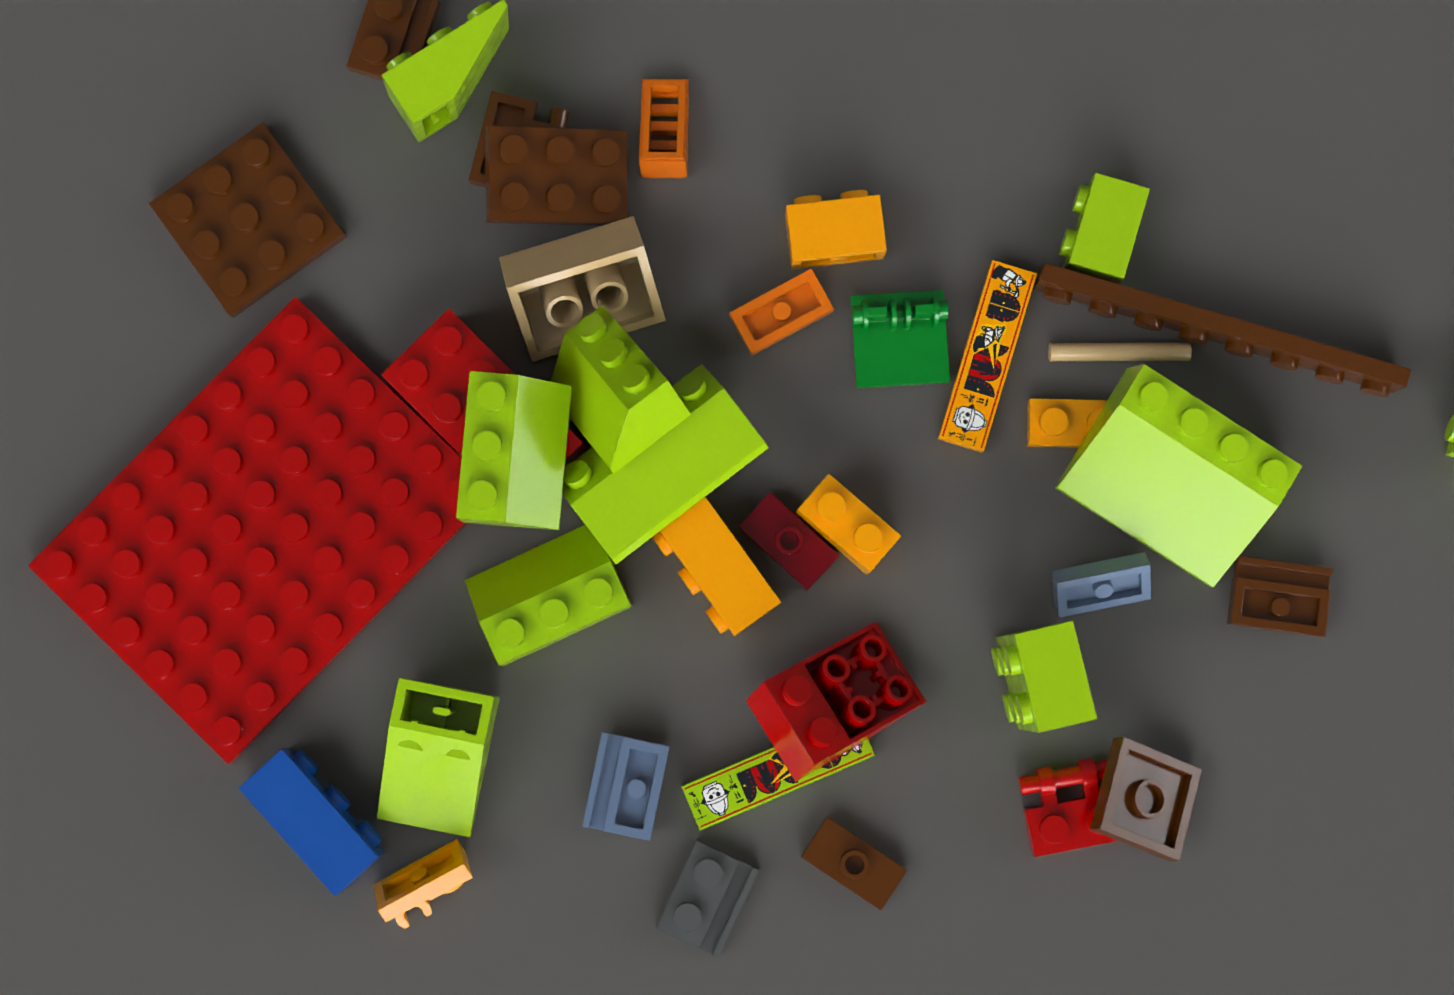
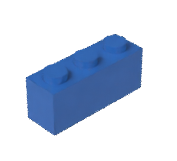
(313, 819)

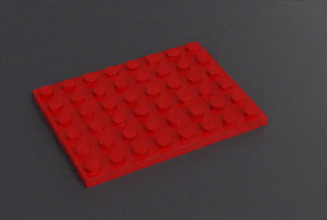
(259, 531)

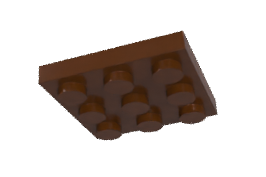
(247, 220)

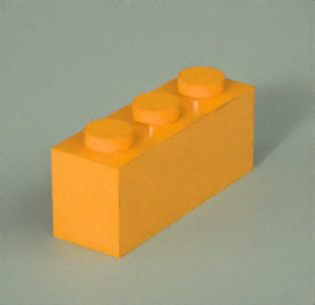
(717, 567)

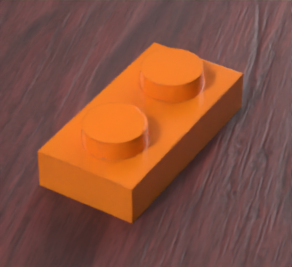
(781, 312)

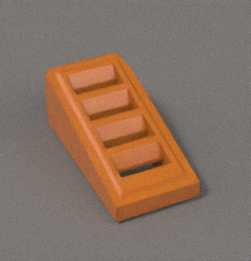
(664, 157)

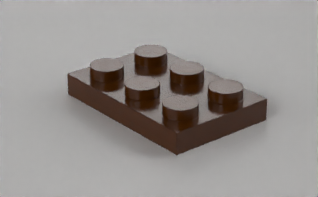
(555, 175)

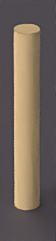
(1120, 351)

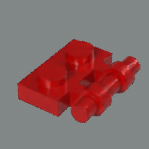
(1067, 823)

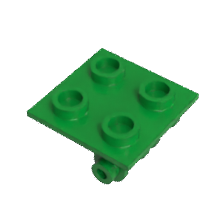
(900, 339)

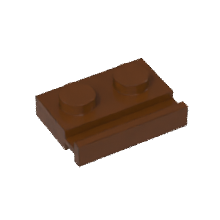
(390, 30)
(1280, 596)

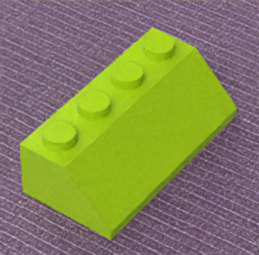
(667, 476)

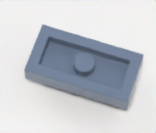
(1101, 584)

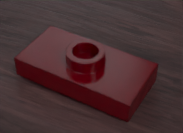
(788, 541)

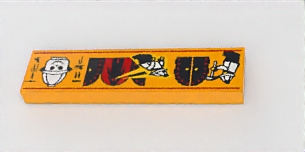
(987, 356)

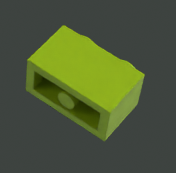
(1104, 228)

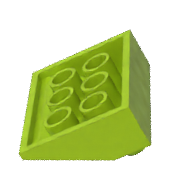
(1177, 474)

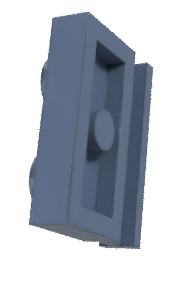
(626, 786)

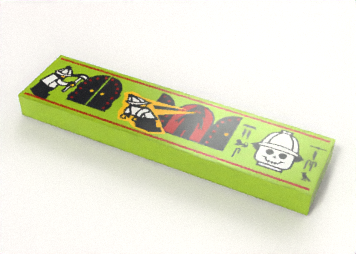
(755, 783)

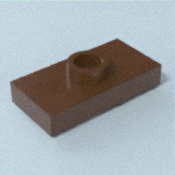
(853, 863)

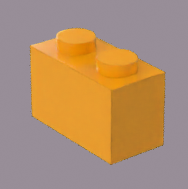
(835, 230)
(848, 524)

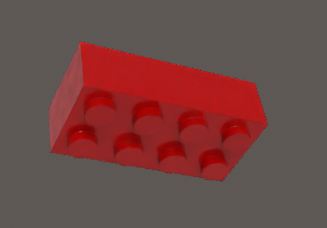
(436, 378)

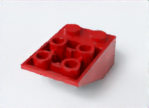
(834, 700)

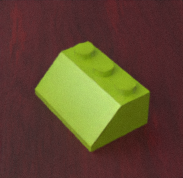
(616, 390)
(513, 451)
(546, 595)

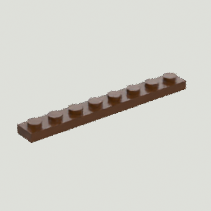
(1237, 335)

